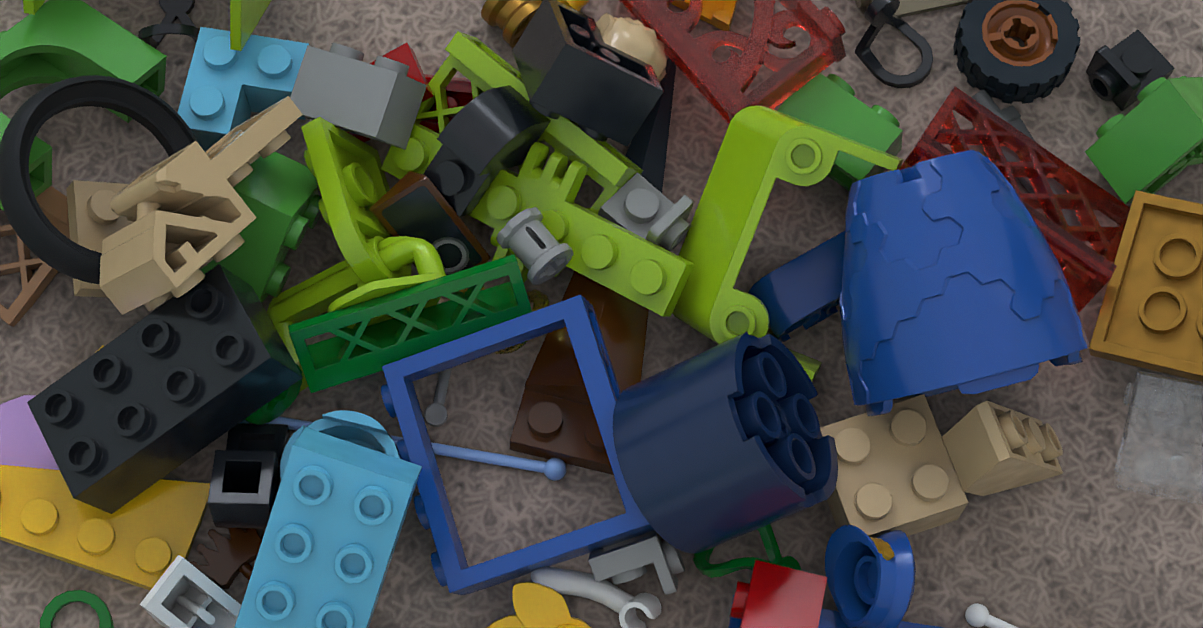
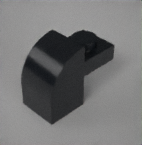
(480, 141)
(247, 476)

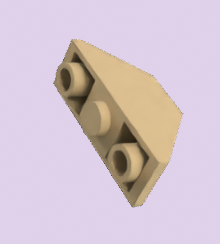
(1001, 449)

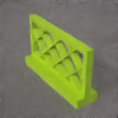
(489, 71)

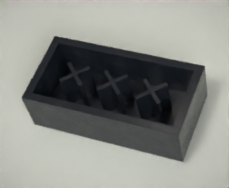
(163, 390)

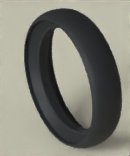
(15, 148)

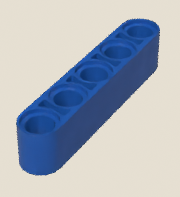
(804, 288)

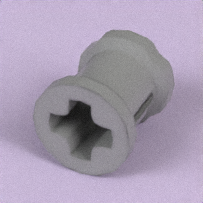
(534, 245)

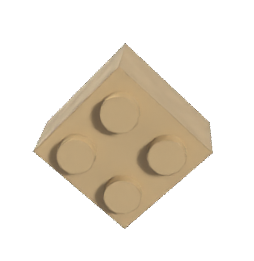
(894, 472)

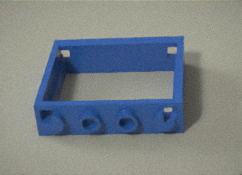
(415, 447)

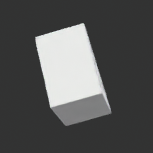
(189, 600)

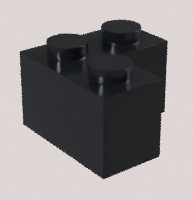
(583, 78)

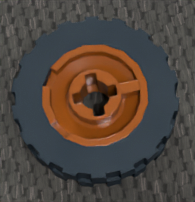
(998, 62)

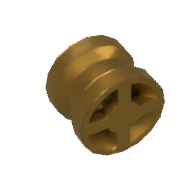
(510, 16)

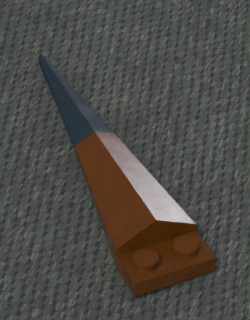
(555, 405)

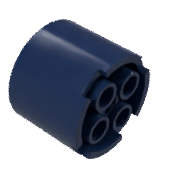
(723, 443)

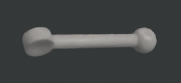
(436, 412)

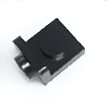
(1126, 69)

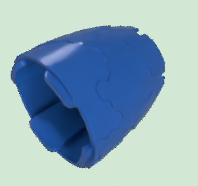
(948, 285)

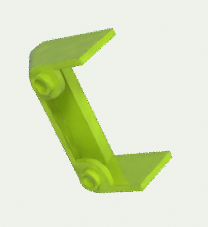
(754, 152)

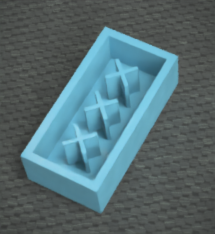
(328, 536)

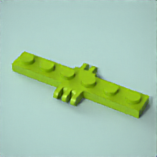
(600, 247)

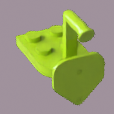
(374, 261)

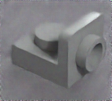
(649, 213)
(628, 560)

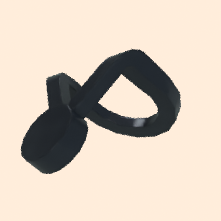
(173, 9)
(878, 14)

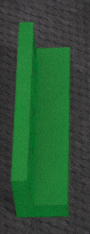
(368, 348)

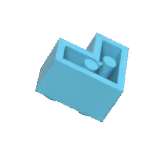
(231, 83)

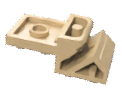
(186, 213)

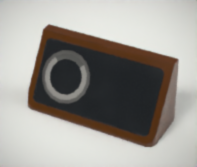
(420, 211)

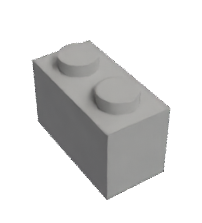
(358, 96)

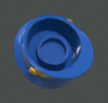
(870, 576)

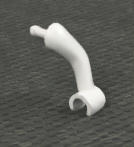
(584, 585)

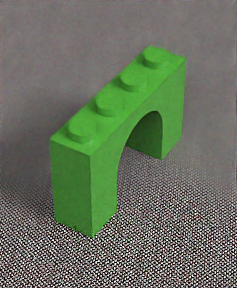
(69, 42)

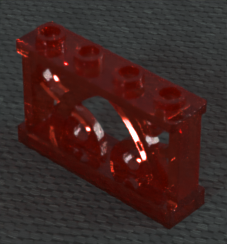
(726, 81)

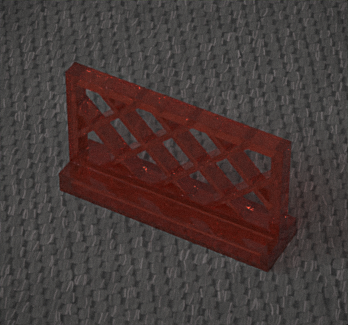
(1083, 267)

